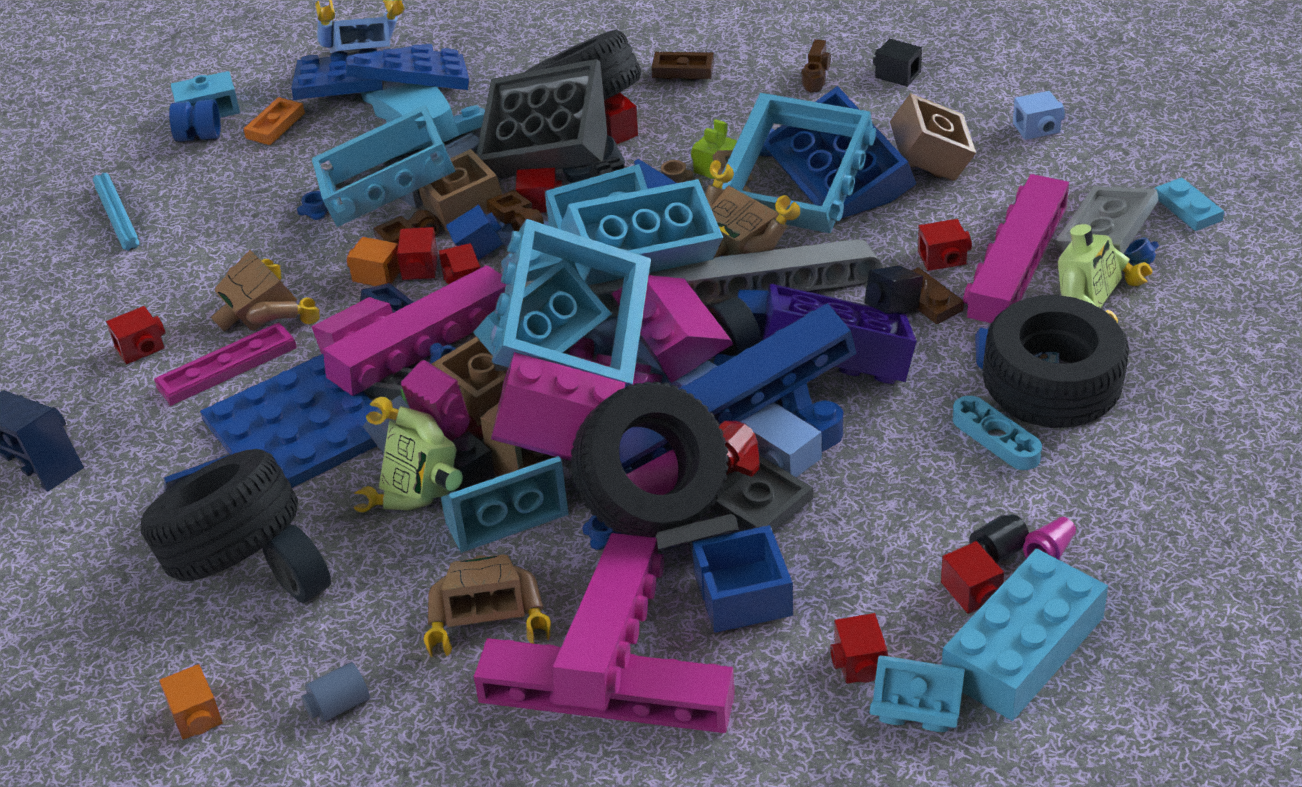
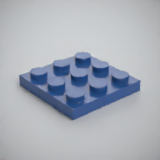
(328, 77)

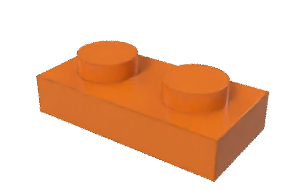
(274, 121)

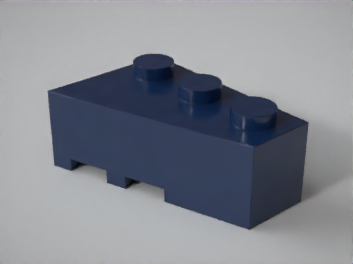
(36, 439)

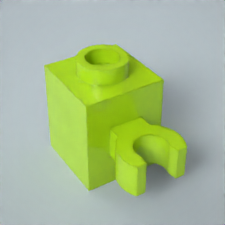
(708, 145)

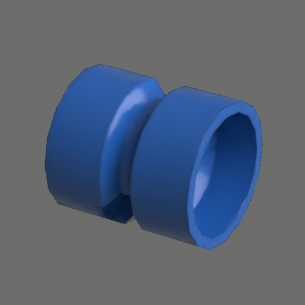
(195, 120)

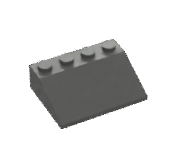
(544, 119)

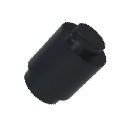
(1001, 536)

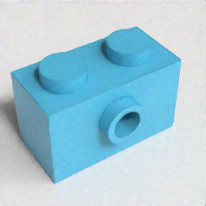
(209, 87)

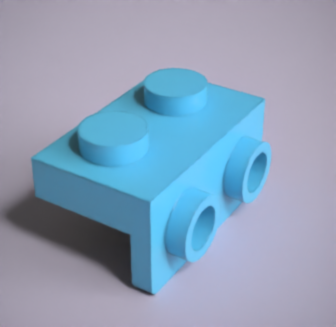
(917, 693)

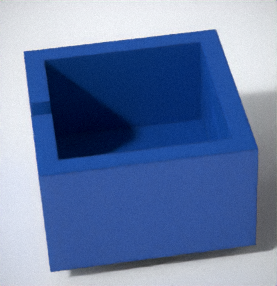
(742, 578)

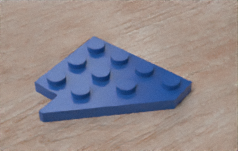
(412, 65)

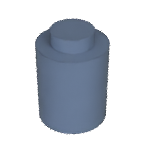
(335, 693)

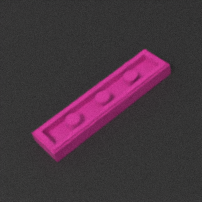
(224, 363)

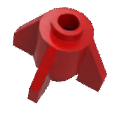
(741, 448)

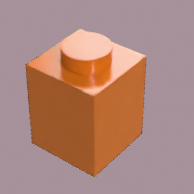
(373, 262)
(191, 702)

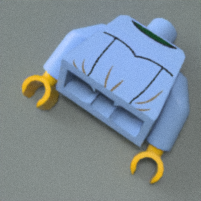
(356, 33)

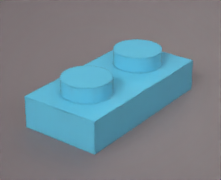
(1189, 204)

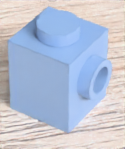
(1038, 115)

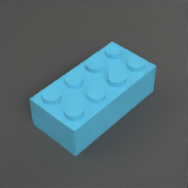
(661, 223)
(1025, 632)

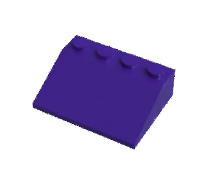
(881, 339)

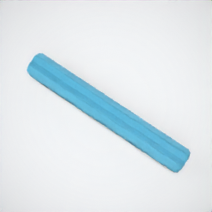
(116, 211)

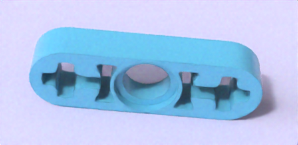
(1003, 446)

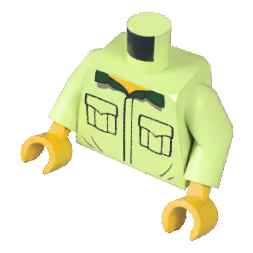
(1093, 268)
(415, 460)

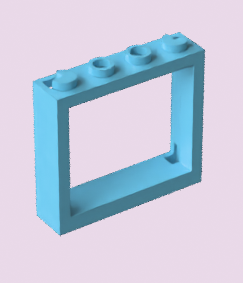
(810, 116)
(386, 184)
(587, 252)

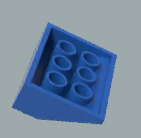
(815, 156)

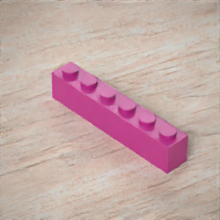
(1017, 247)
(409, 332)
(607, 622)
(649, 690)

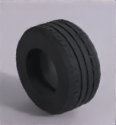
(615, 56)
(1048, 391)
(684, 425)
(219, 515)

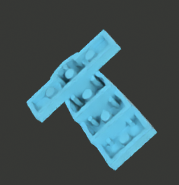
(401, 98)

